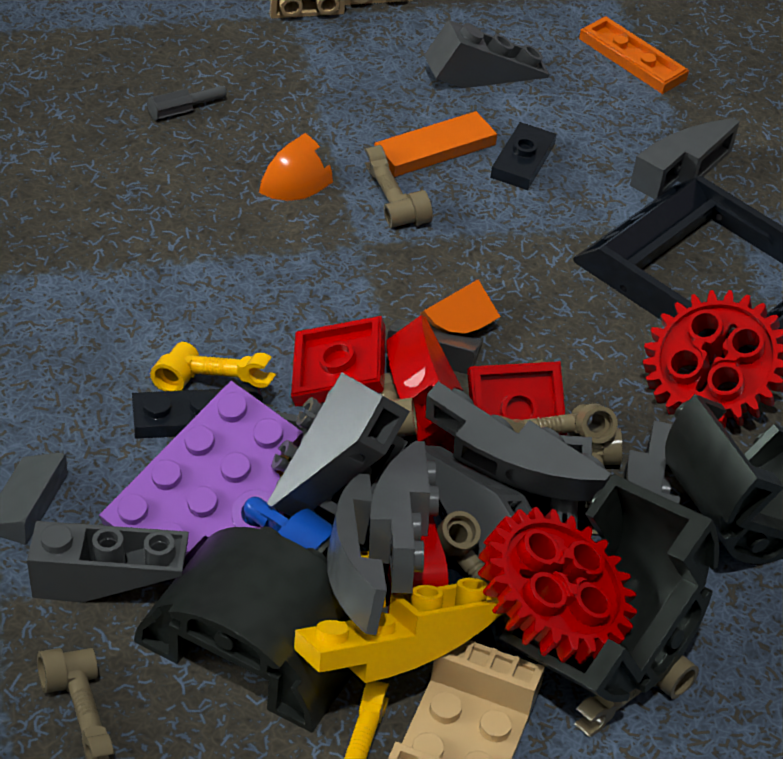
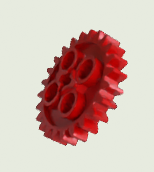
(681, 346)
(556, 584)

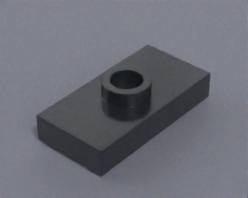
(523, 156)

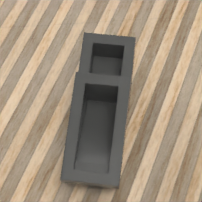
(683, 156)

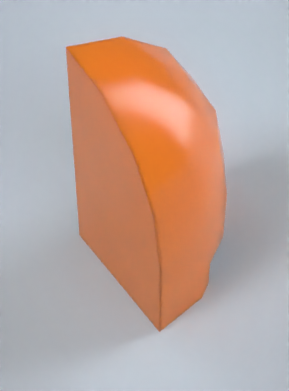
(296, 172)
(463, 310)

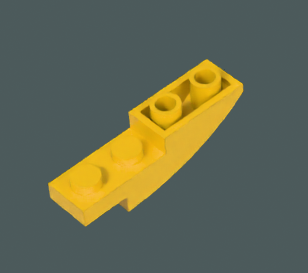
(412, 634)

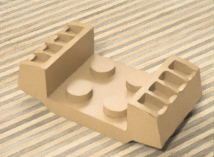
(473, 706)

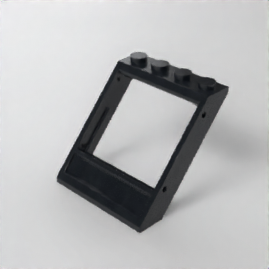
(662, 224)

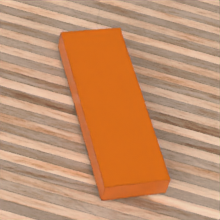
(634, 54)
(437, 143)

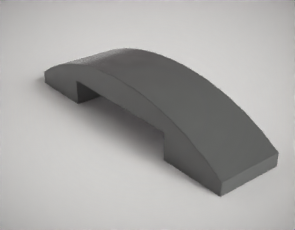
(355, 579)

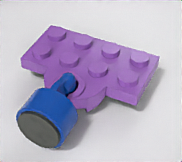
(218, 478)

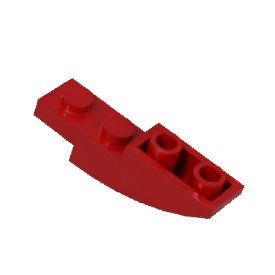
(416, 367)

